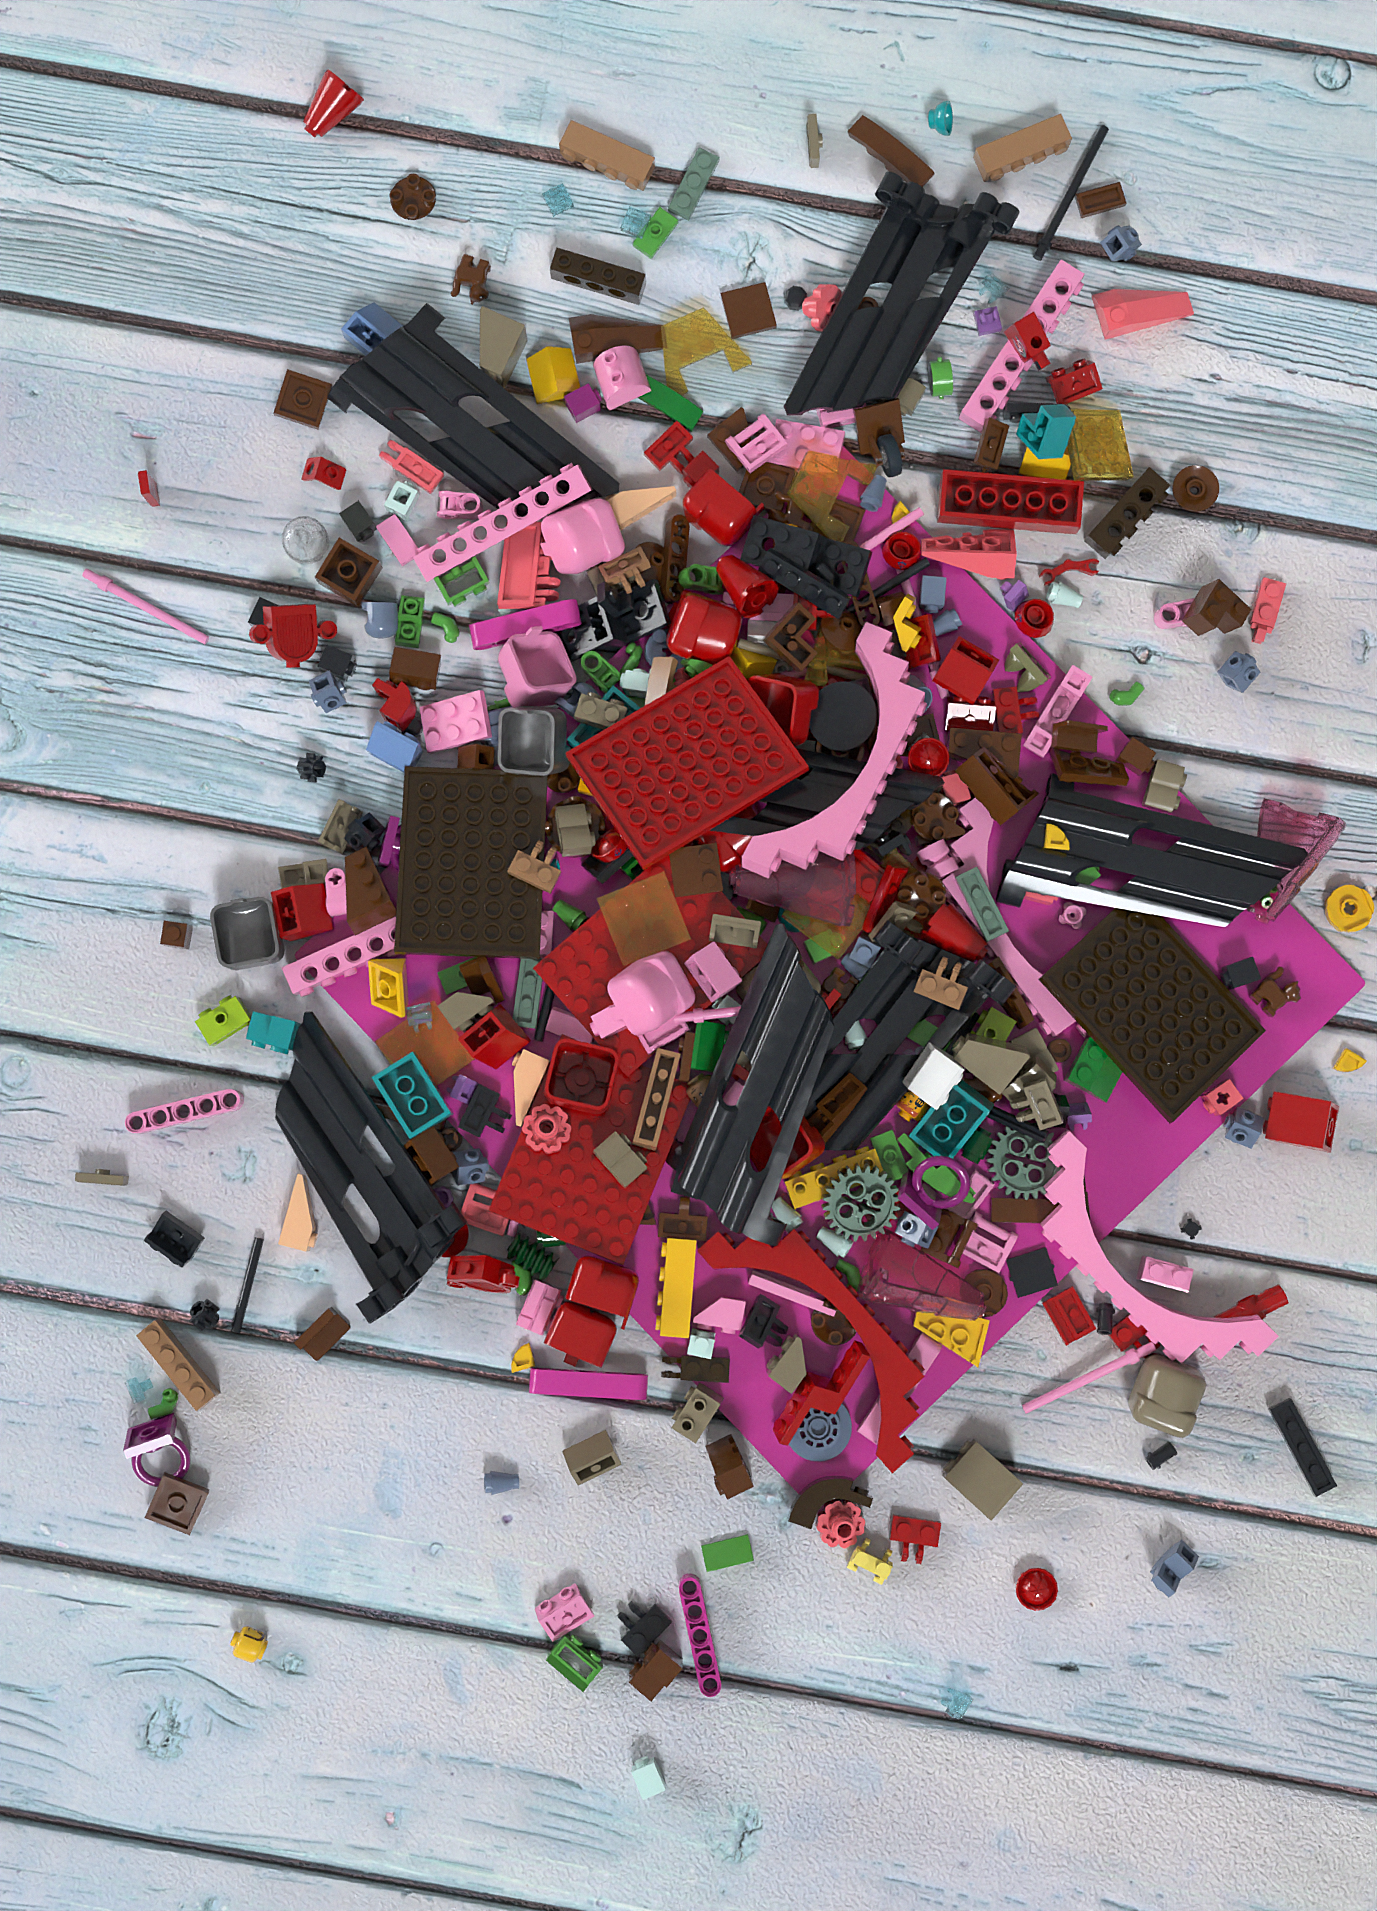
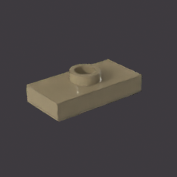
(814, 140)
(101, 1176)

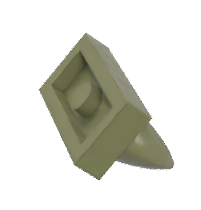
(1033, 675)

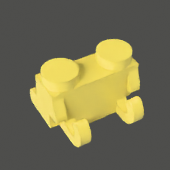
(871, 1562)

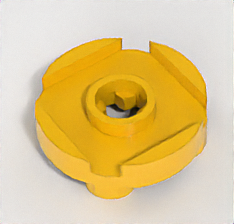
(1354, 896)

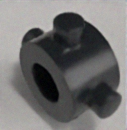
(1191, 1229)

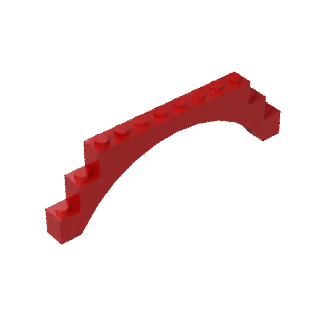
(892, 1367)

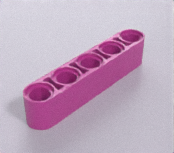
(551, 617)
(588, 1383)
(703, 1646)

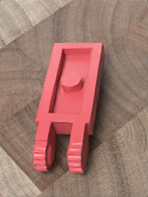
(413, 467)

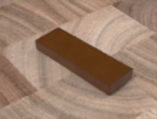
(1020, 1210)

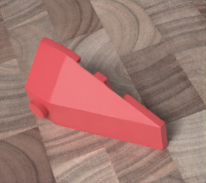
(1133, 310)
(985, 554)

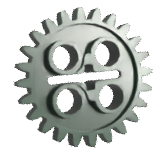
(1020, 1181)
(870, 1182)

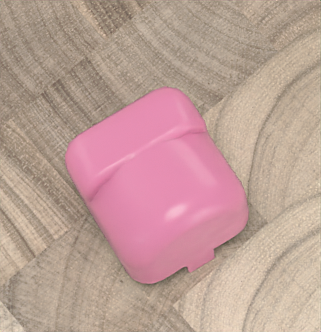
(582, 536)
(535, 668)
(650, 993)

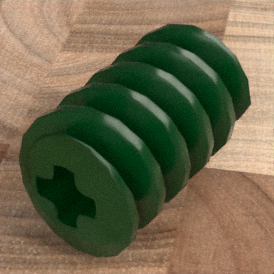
(531, 1257)

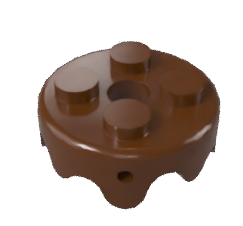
(597, 821)

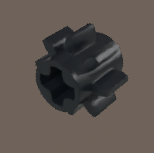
(311, 767)
(204, 1314)

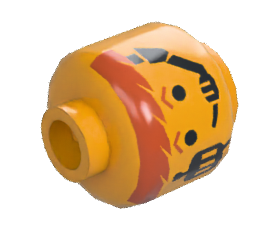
(912, 1107)

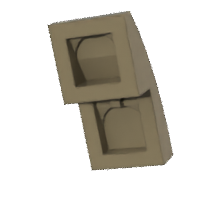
(303, 874)

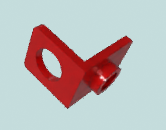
(324, 472)

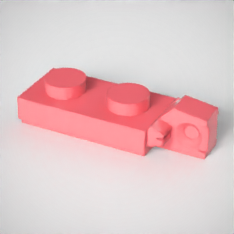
(1266, 608)

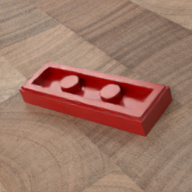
(885, 895)

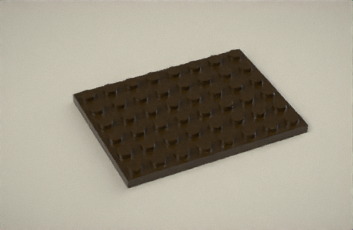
(455, 860)
(1152, 1008)

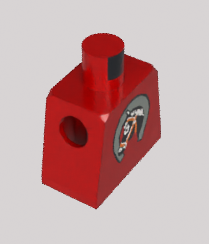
(1028, 332)

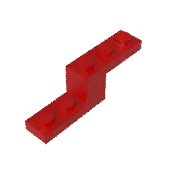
(821, 1392)

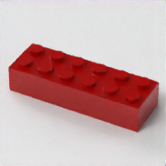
(1010, 501)

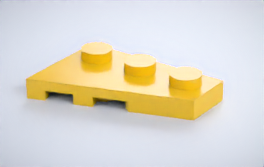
(958, 1335)

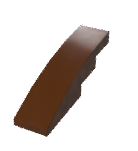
(890, 151)
(837, 1106)

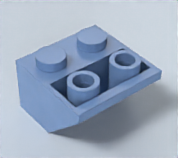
(369, 327)
(392, 747)

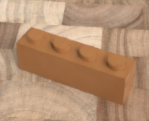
(1022, 148)
(607, 156)
(656, 1099)
(178, 1364)

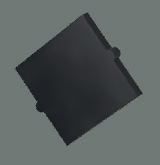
(1031, 1272)

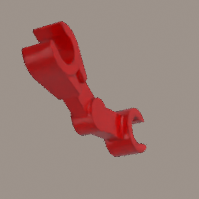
(1082, 566)

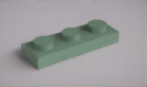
(693, 184)
(981, 904)
(528, 994)

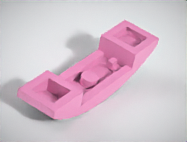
(1057, 710)

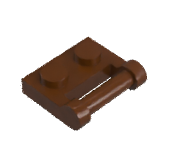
(945, 1235)

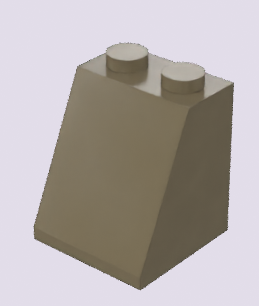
(500, 345)
(990, 1059)
(981, 1479)

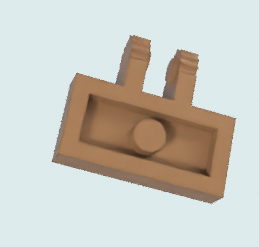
(624, 567)
(535, 871)
(940, 988)

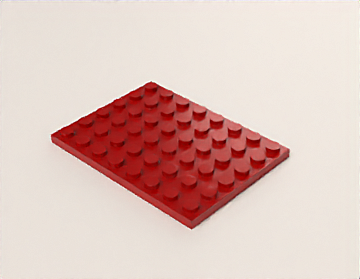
(686, 762)
(589, 959)
(571, 1189)

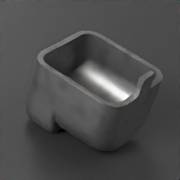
(532, 740)
(246, 933)

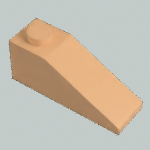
(635, 504)
(527, 1080)
(299, 1222)

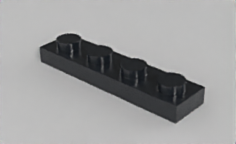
(804, 583)
(1302, 1447)

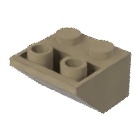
(464, 1009)
(789, 1366)

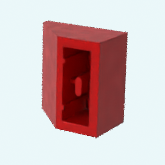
(965, 670)
(301, 911)
(494, 1038)

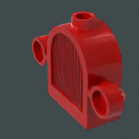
(291, 632)
(481, 1274)

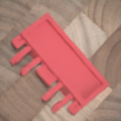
(521, 565)

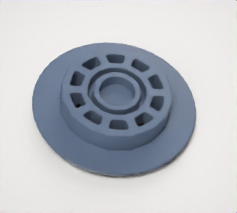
(819, 1429)

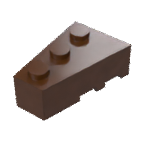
(966, 742)
(994, 786)
(366, 894)
(729, 1466)

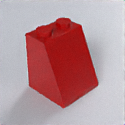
(1301, 1121)

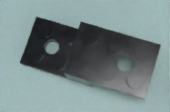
(807, 550)
(605, 632)

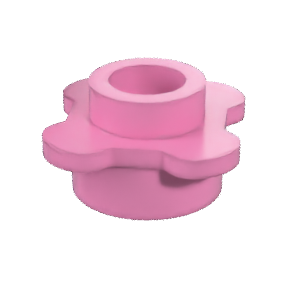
(1078, 911)

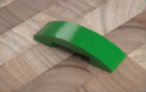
(672, 404)

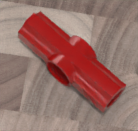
(1257, 1304)

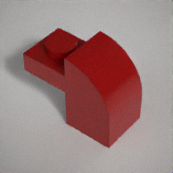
(400, 703)

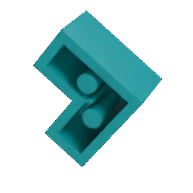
(1047, 431)
(272, 1031)

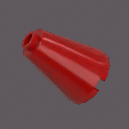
(330, 104)
(746, 586)
(954, 934)

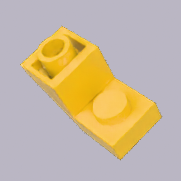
(906, 630)

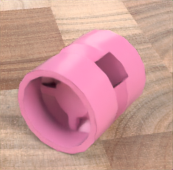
(937, 859)

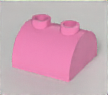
(620, 375)

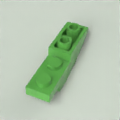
(941, 1179)

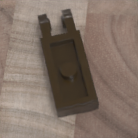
(699, 1368)

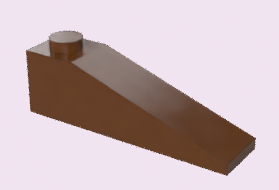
(598, 333)

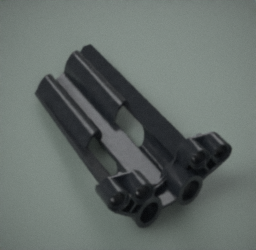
(876, 348)
(429, 376)
(823, 787)
(1199, 879)
(890, 1000)
(785, 1036)
(324, 1120)

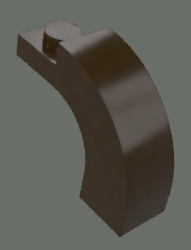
(821, 1491)

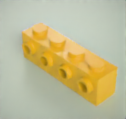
(810, 1186)
(678, 1287)

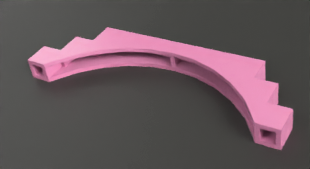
(838, 825)
(971, 852)
(1174, 1329)

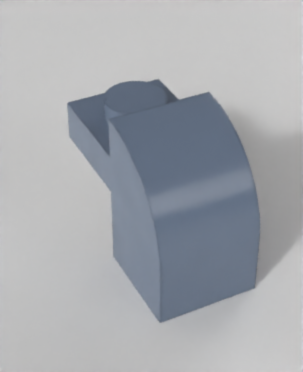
(1172, 1567)

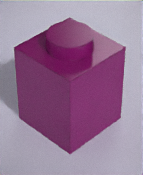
(583, 402)

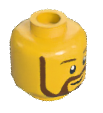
(249, 1644)

